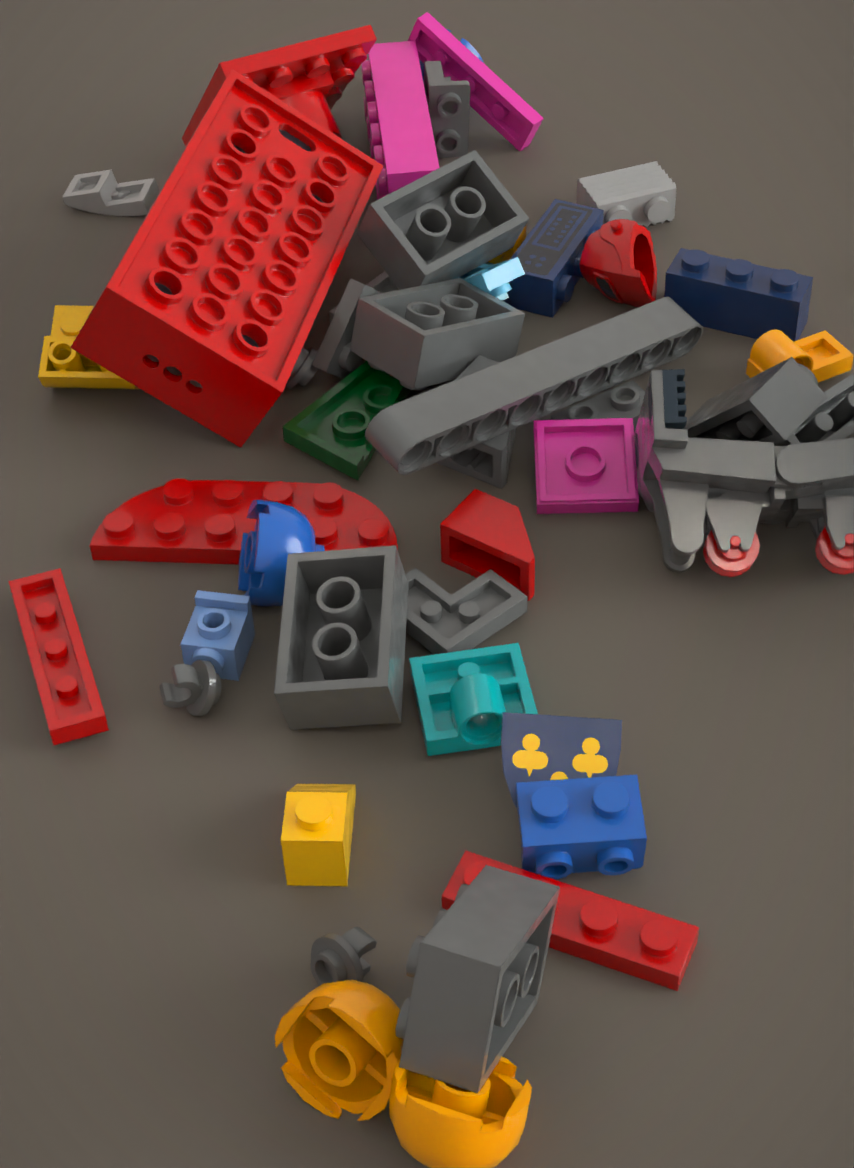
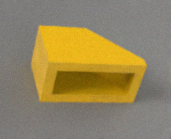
(318, 834)

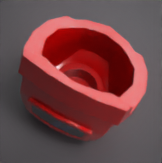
(621, 262)

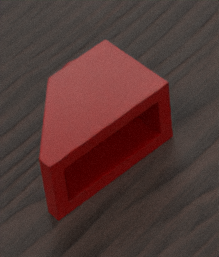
(486, 536)

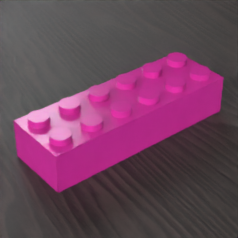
(397, 116)

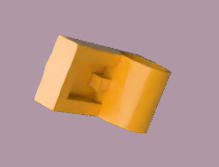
(817, 352)

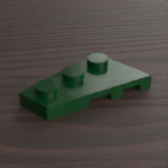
(337, 421)

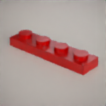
(58, 657)
(602, 927)

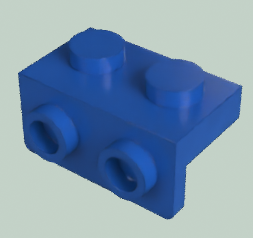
(581, 825)

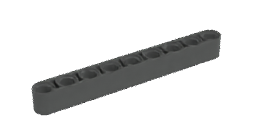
(530, 385)

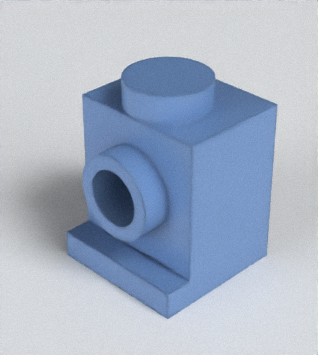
(219, 632)

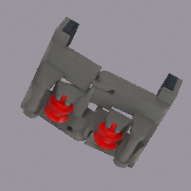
(728, 486)

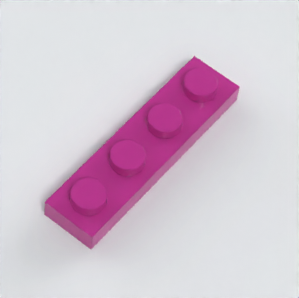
(488, 93)

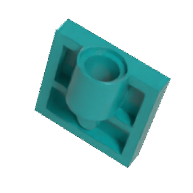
(465, 695)

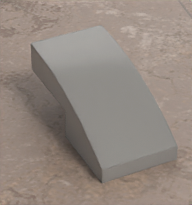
(102, 194)

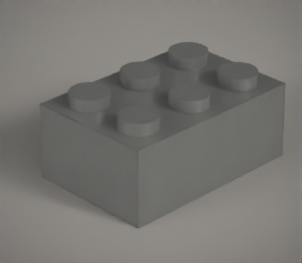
(442, 224)
(434, 331)
(342, 638)
(476, 977)

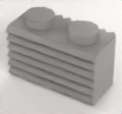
(631, 193)

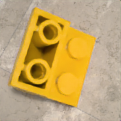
(66, 367)

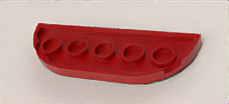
(208, 518)

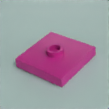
(585, 466)

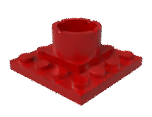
(301, 75)

